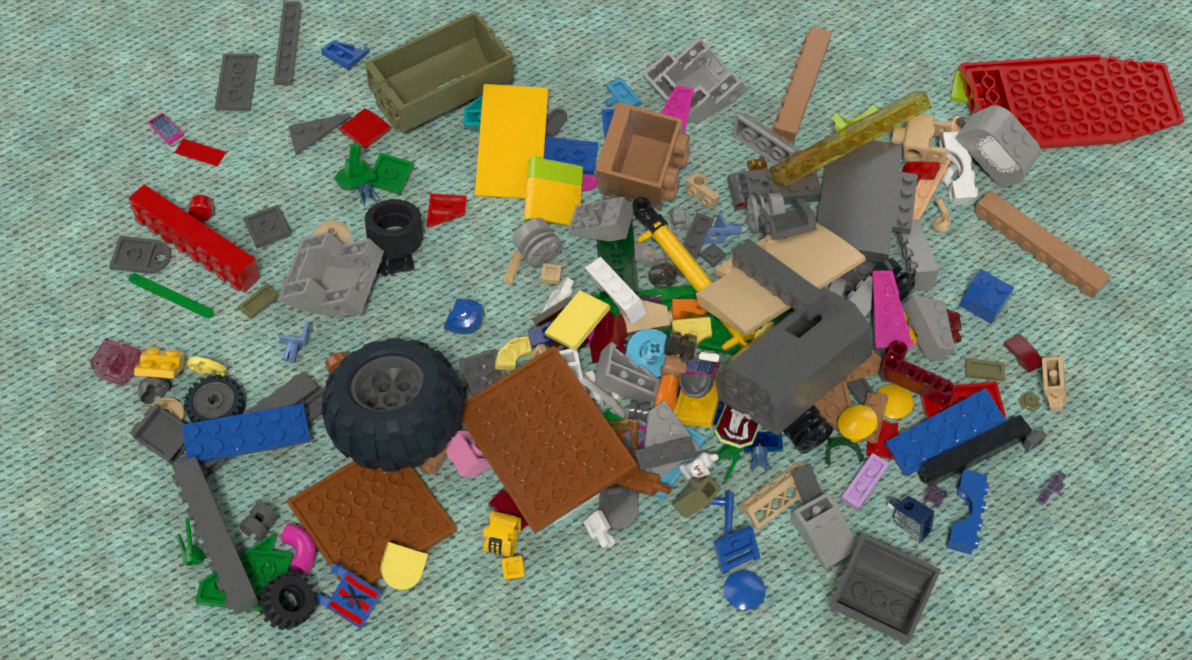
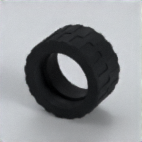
(394, 214)

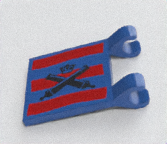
(352, 598)

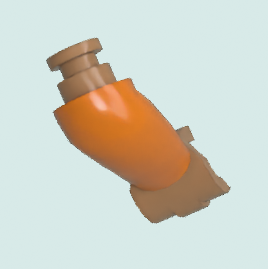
(670, 380)

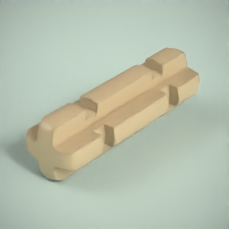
(512, 268)

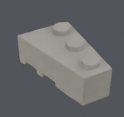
(931, 325)
(624, 377)

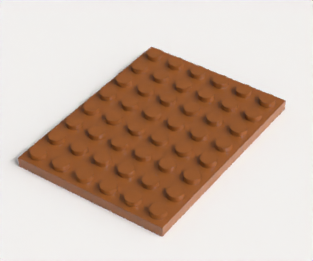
(546, 439)

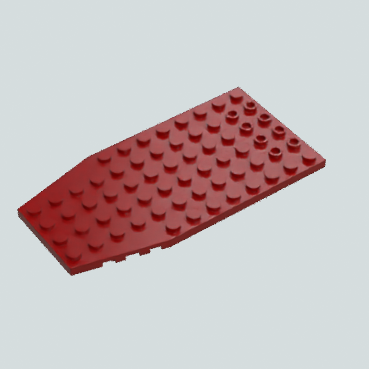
(1077, 97)

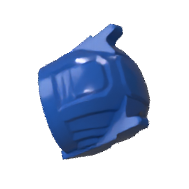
(465, 317)

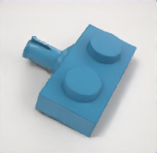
(622, 93)

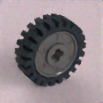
(214, 399)

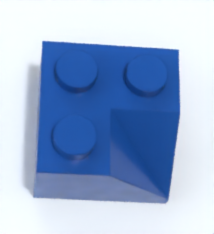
(986, 296)

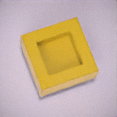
(513, 568)

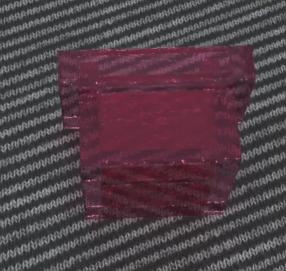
(115, 362)

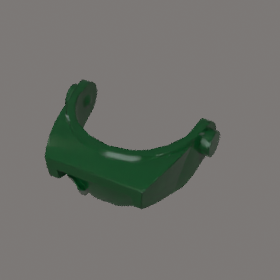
(843, 441)

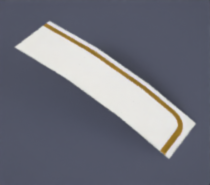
(606, 396)

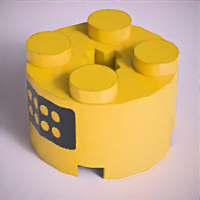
(501, 534)

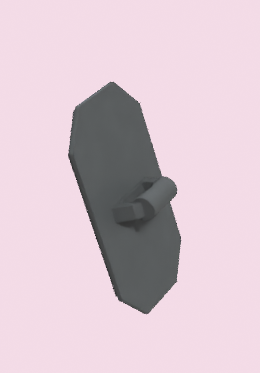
(619, 506)

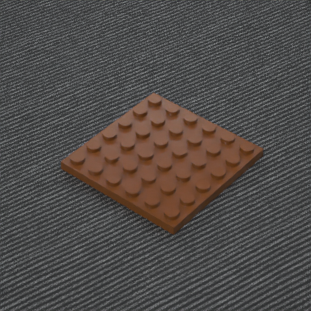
(362, 510)

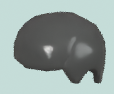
(150, 388)

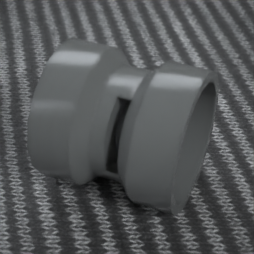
(639, 410)

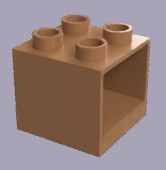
(642, 156)

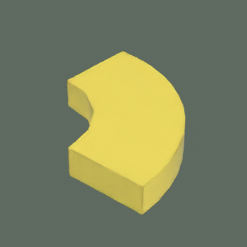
(511, 352)

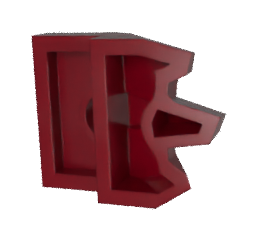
(608, 331)

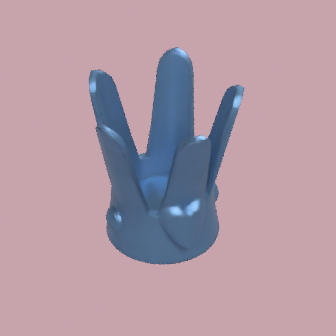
(366, 190)
(759, 457)

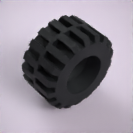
(275, 612)

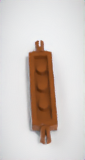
(643, 483)

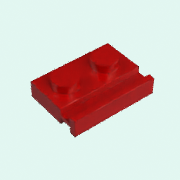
(887, 432)

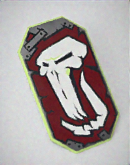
(736, 428)

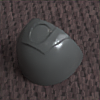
(696, 385)

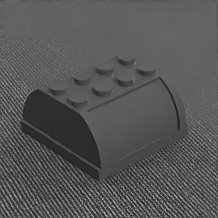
(884, 589)

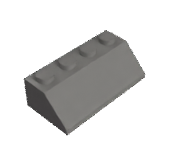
(763, 139)

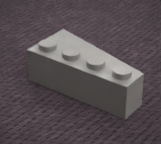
(918, 257)

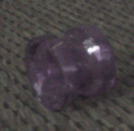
(935, 496)

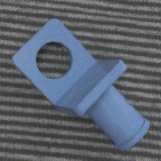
(722, 229)
(294, 342)

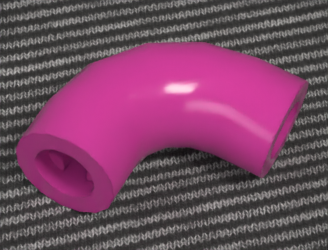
(304, 548)

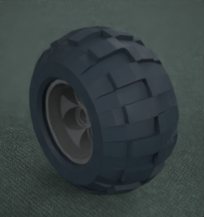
(392, 404)

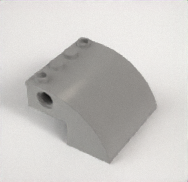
(698, 69)
(331, 275)

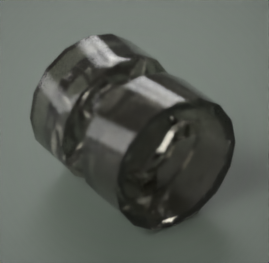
(680, 345)

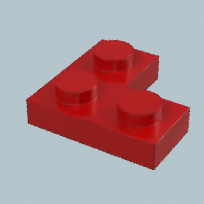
(924, 170)

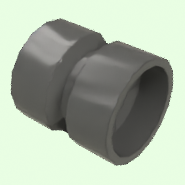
(260, 519)

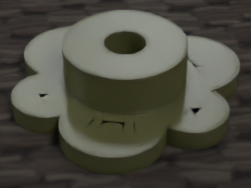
(1025, 403)

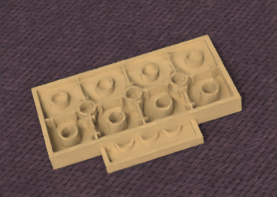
(746, 305)

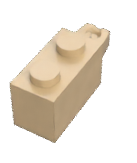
(1054, 382)

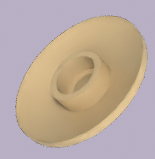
(340, 230)

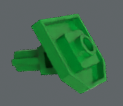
(355, 171)

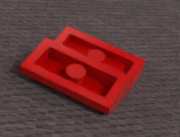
(364, 128)

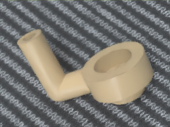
(942, 222)

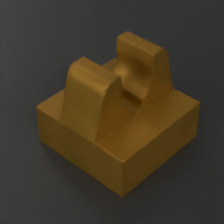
(757, 164)

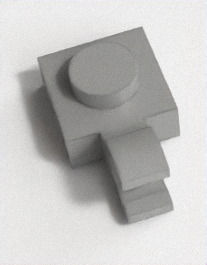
(646, 255)

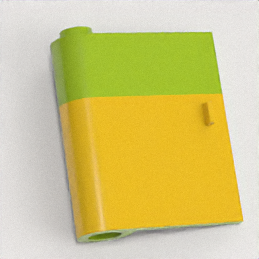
(552, 190)

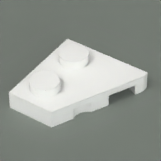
(558, 294)

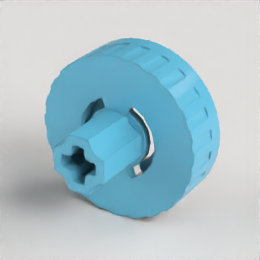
(650, 340)

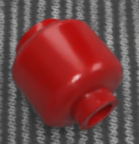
(201, 207)

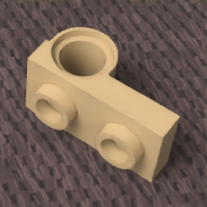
(697, 187)

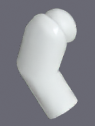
(950, 171)

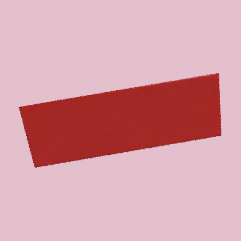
(200, 152)

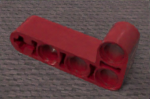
(919, 376)

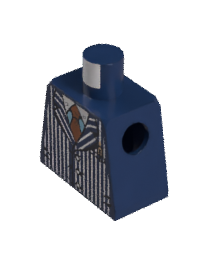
(912, 517)

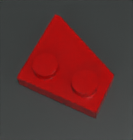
(445, 208)

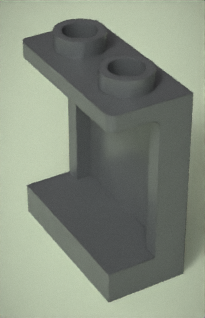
(790, 222)
(160, 434)

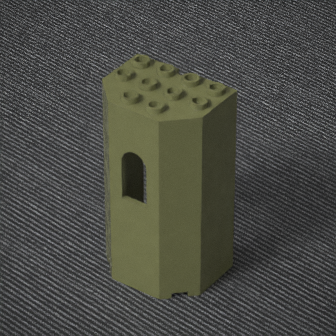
(409, 76)

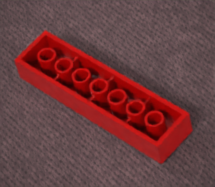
(194, 238)

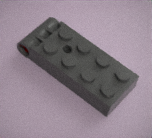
(761, 182)

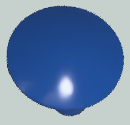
(744, 590)

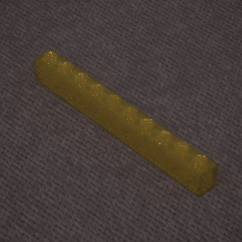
(850, 138)

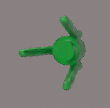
(729, 452)
(192, 554)

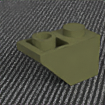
(696, 495)

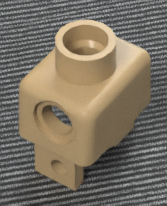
(918, 139)

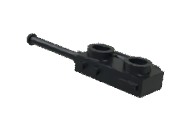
(395, 265)

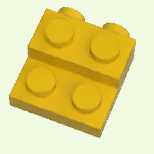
(160, 363)

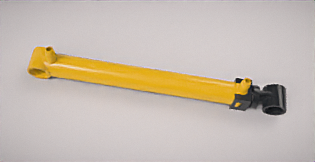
(658, 230)

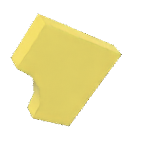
(696, 326)

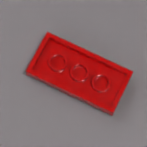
(962, 392)

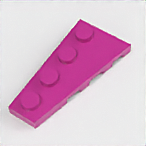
(888, 312)

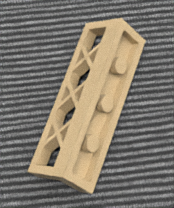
(767, 494)

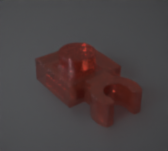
(955, 325)

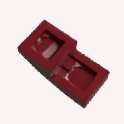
(1025, 353)
(504, 504)

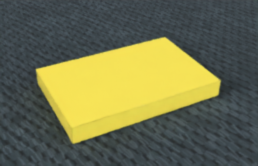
(577, 320)

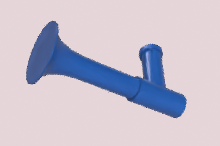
(728, 501)

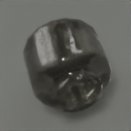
(662, 275)

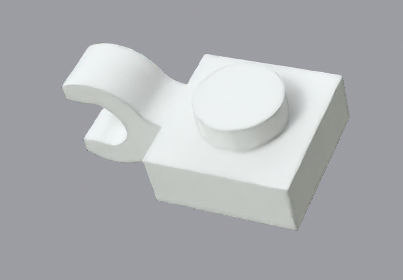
(597, 528)

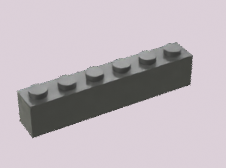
(779, 279)

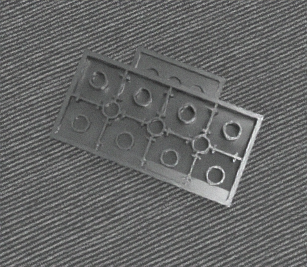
(868, 198)

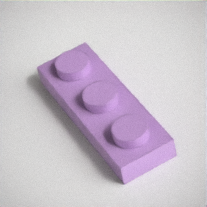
(865, 482)

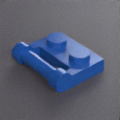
(733, 545)

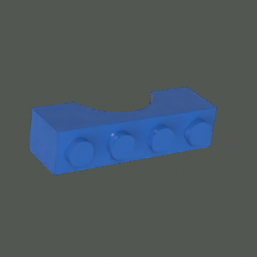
(964, 534)

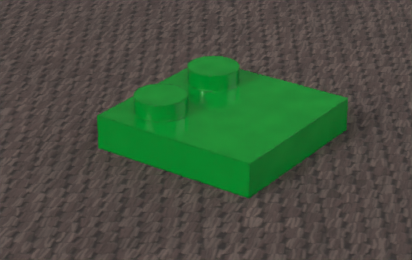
(391, 173)

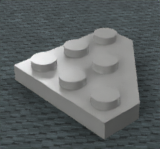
(661, 428)

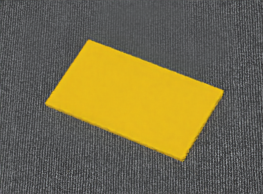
(509, 136)

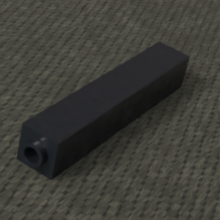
(974, 451)

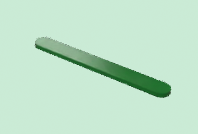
(171, 295)

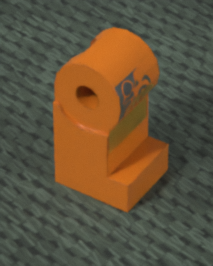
(686, 309)

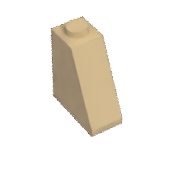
(656, 318)

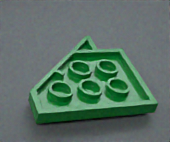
(261, 566)

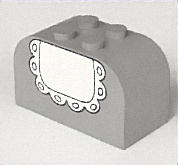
(999, 145)

